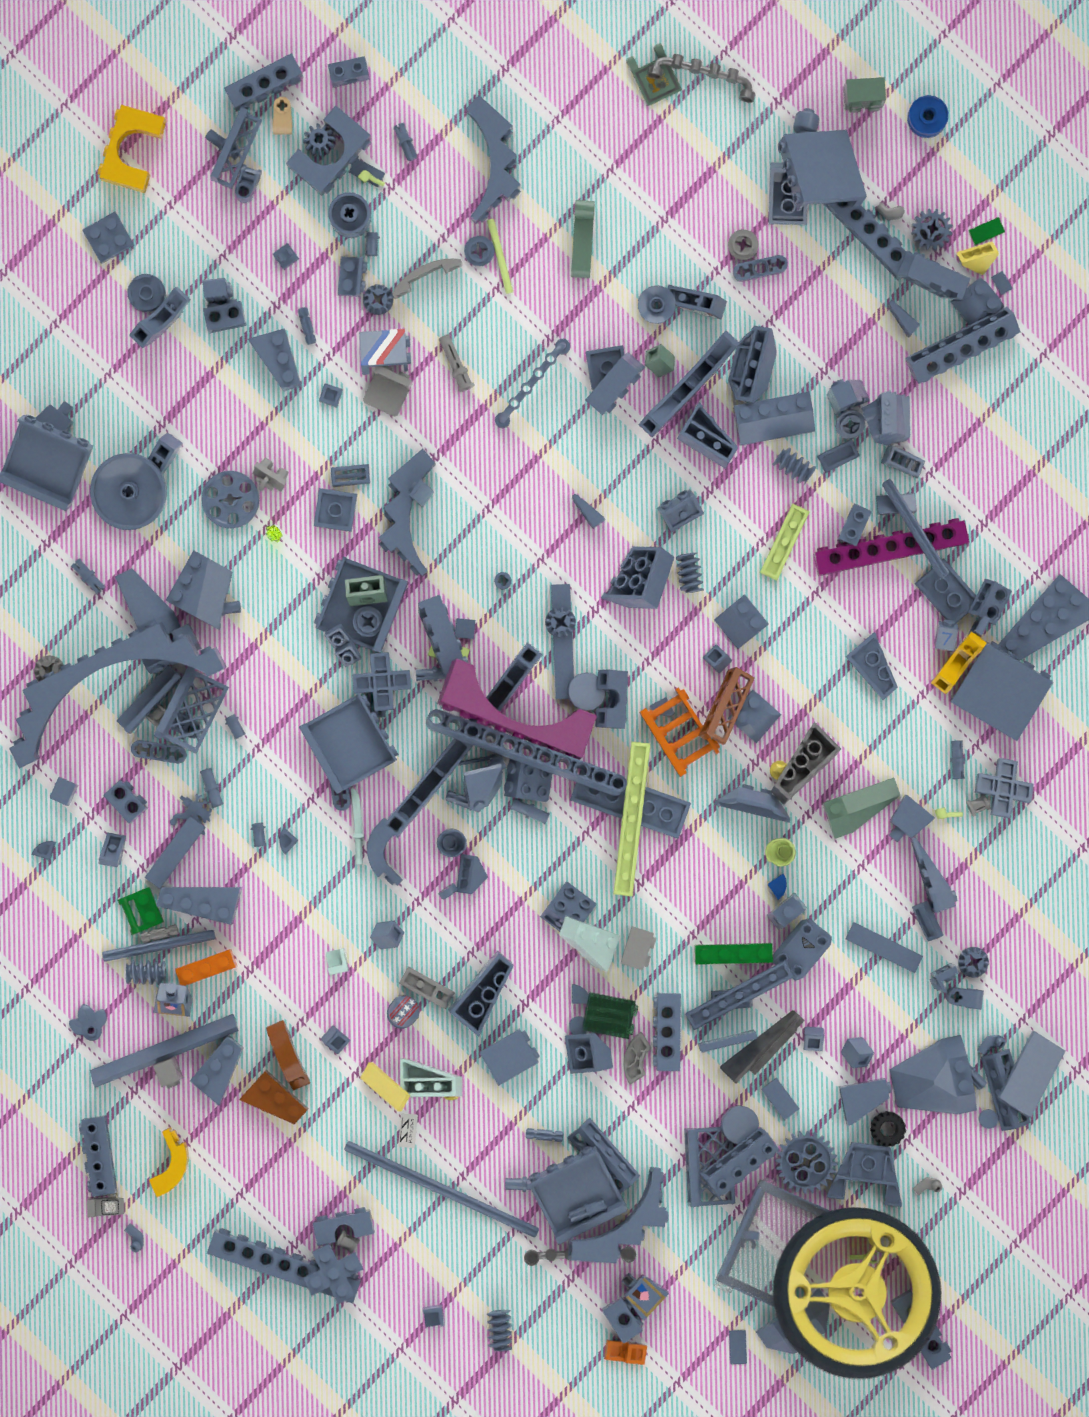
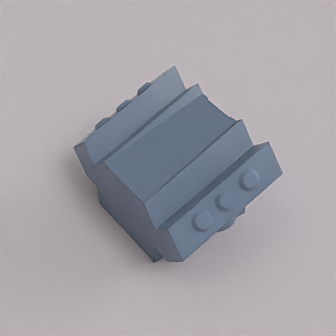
(888, 418)

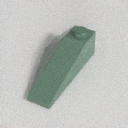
(856, 808)

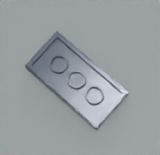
(1031, 1074)

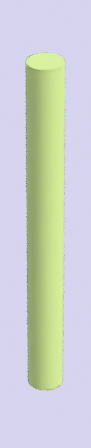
(500, 256)

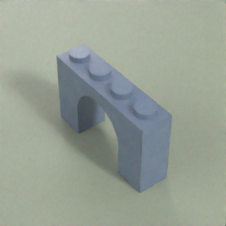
(323, 176)

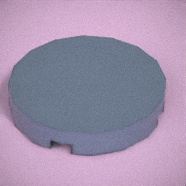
(146, 292)
(583, 691)
(739, 1123)

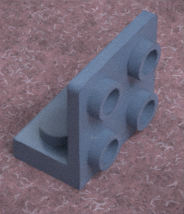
(568, 903)

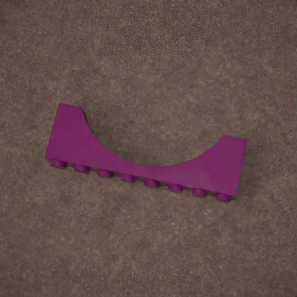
(463, 694)

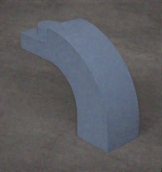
(161, 319)
(376, 853)

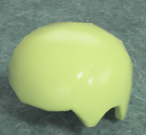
(780, 852)

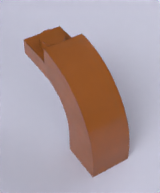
(286, 1055)

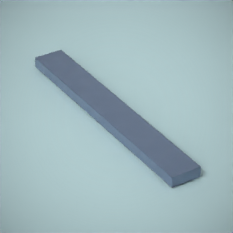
(164, 1050)

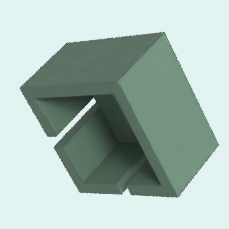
(864, 93)

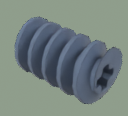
(794, 465)
(689, 573)
(142, 973)
(499, 1330)

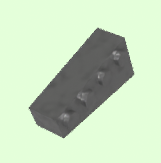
(810, 758)

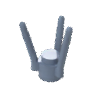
(494, 760)

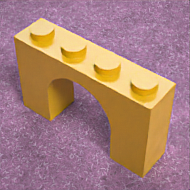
(128, 122)

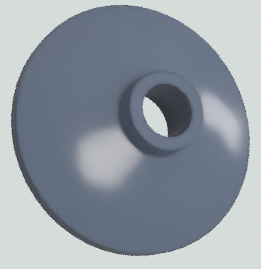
(650, 297)

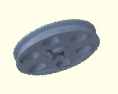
(226, 508)

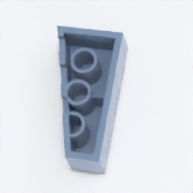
(481, 994)

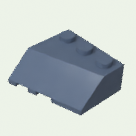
(641, 578)
(202, 589)

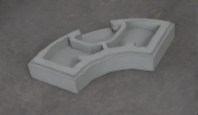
(634, 1058)

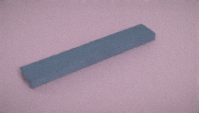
(562, 646)
(740, 994)

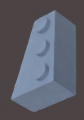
(933, 276)
(615, 384)
(847, 395)

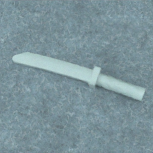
(358, 827)

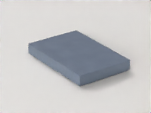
(948, 595)
(727, 1041)

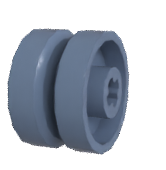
(342, 206)

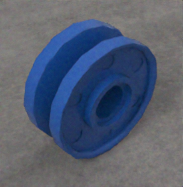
(933, 106)

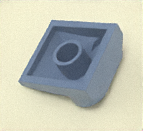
(977, 302)
(756, 716)

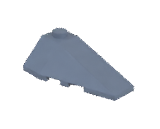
(145, 603)

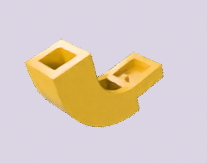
(958, 662)
(179, 1162)

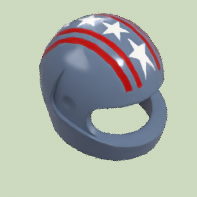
(403, 1012)

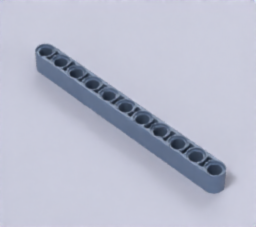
(535, 750)

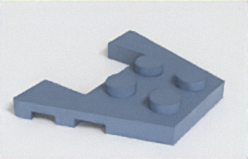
(867, 1164)

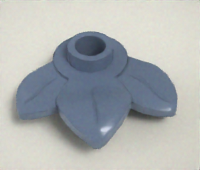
(88, 1019)

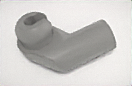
(890, 213)
(929, 1184)

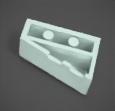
(427, 1081)

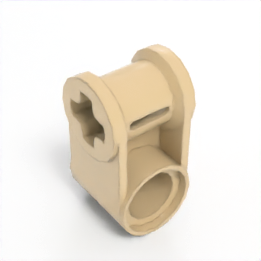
(282, 119)

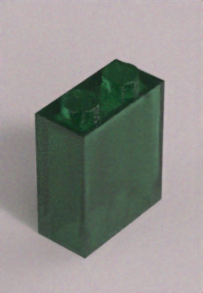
(609, 1015)

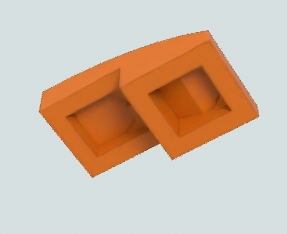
(627, 1352)

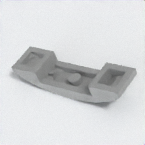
(447, 264)

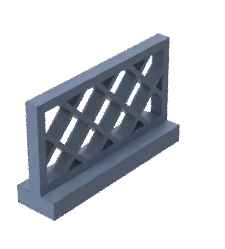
(175, 706)
(693, 1166)

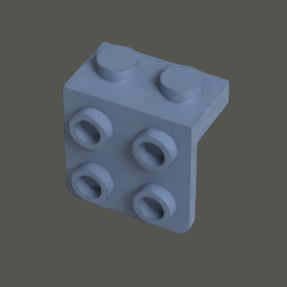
(527, 782)

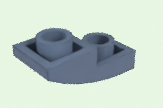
(420, 492)
(343, 645)

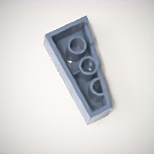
(440, 632)
(205, 902)

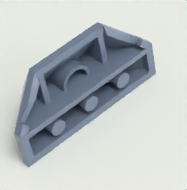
(753, 364)
(754, 802)
(773, 1336)

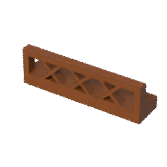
(719, 705)

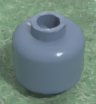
(806, 121)

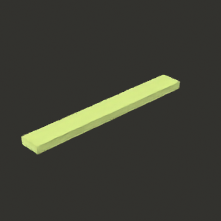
(631, 819)

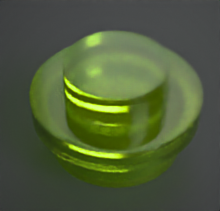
(273, 533)

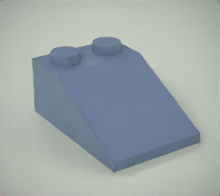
(781, 204)

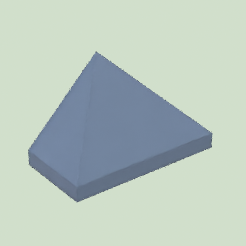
(470, 874)

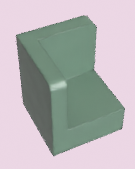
(659, 360)

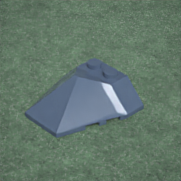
(936, 1079)

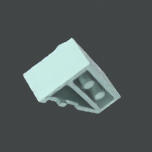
(591, 941)

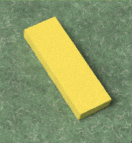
(385, 1086)

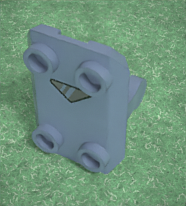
(803, 947)

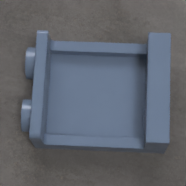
(510, 1056)

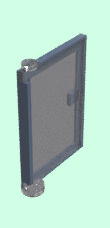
(752, 1263)

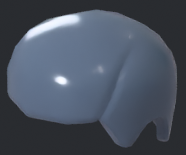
(451, 842)

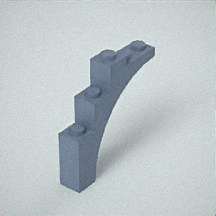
(501, 183)
(689, 384)
(399, 510)
(630, 1232)

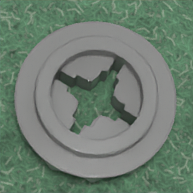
(751, 240)
(47, 661)

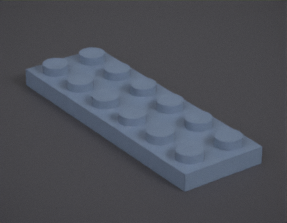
(660, 810)

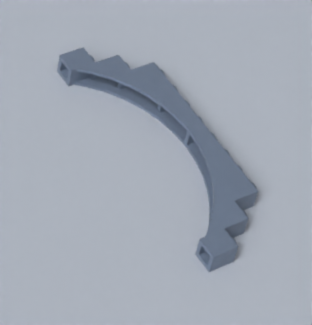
(148, 644)
(457, 749)

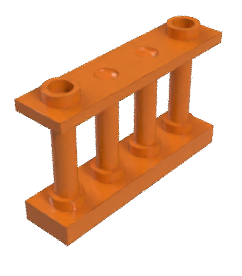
(671, 748)

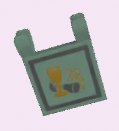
(654, 89)

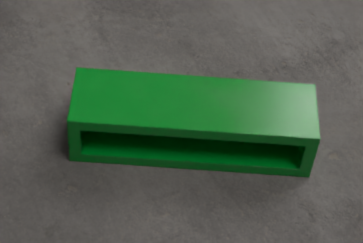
(733, 953)

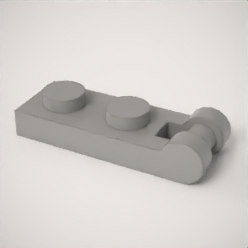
(426, 987)

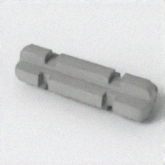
(159, 933)

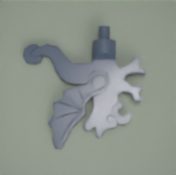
(194, 809)

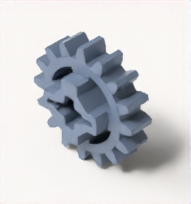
(924, 228)

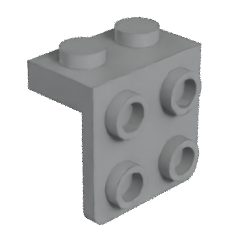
(387, 390)

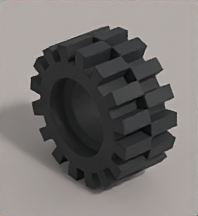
(888, 1140)

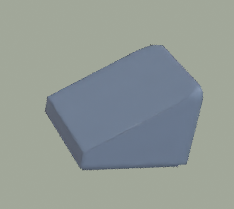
(717, 659)
(335, 1039)
(813, 1039)

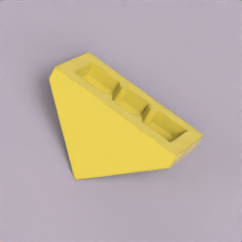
(979, 257)

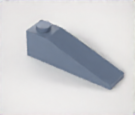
(936, 887)

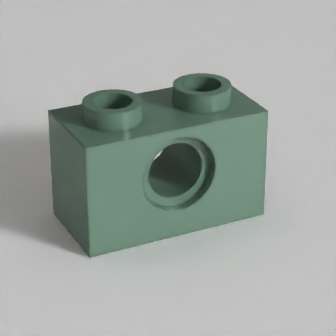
(366, 590)

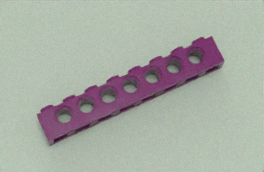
(825, 566)

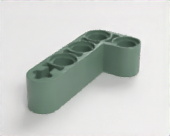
(582, 239)

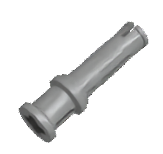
(459, 372)

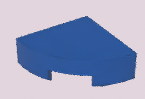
(778, 886)

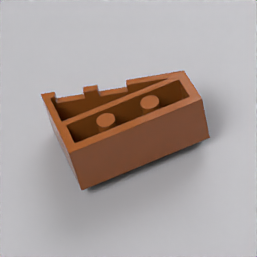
(274, 1098)

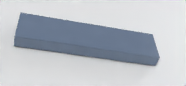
(175, 852)
(884, 947)

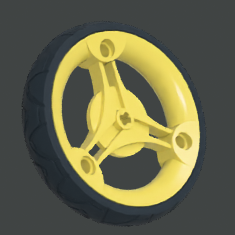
(925, 1288)

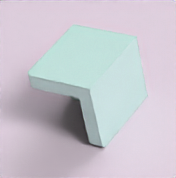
(337, 961)

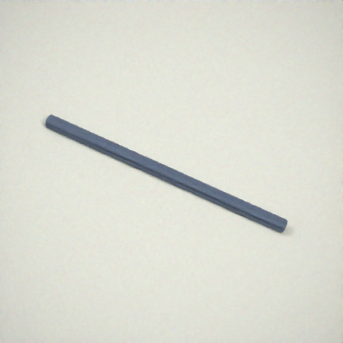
(441, 1189)

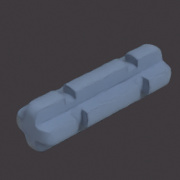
(307, 326)
(459, 799)
(546, 1135)

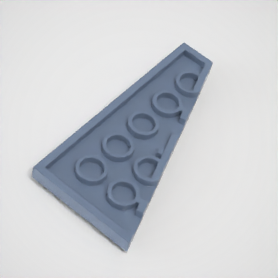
(1050, 617)

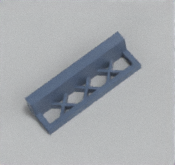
(230, 142)
(149, 699)
(996, 1076)
(614, 1160)

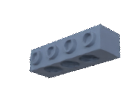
(286, 64)
(673, 1001)
(933, 1357)

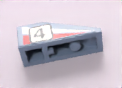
(698, 302)

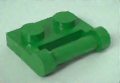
(146, 907)

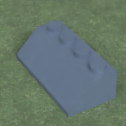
(774, 418)

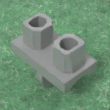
(267, 477)

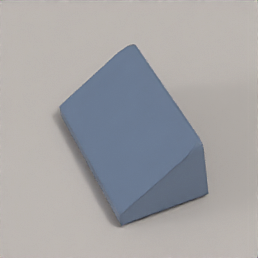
(886, 506)

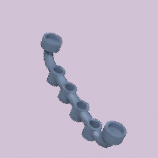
(562, 347)

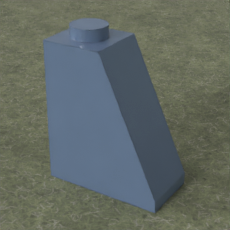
(863, 1097)

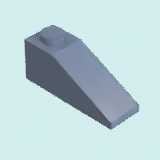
(165, 451)

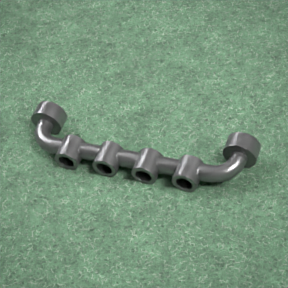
(712, 71)
(532, 1257)

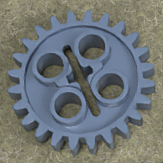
(798, 1145)

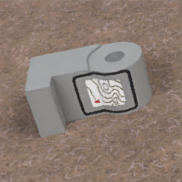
(105, 1206)

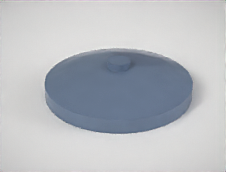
(128, 491)

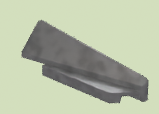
(762, 1049)

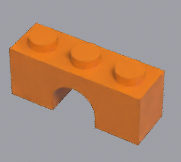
(206, 967)

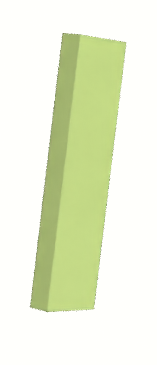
(784, 542)

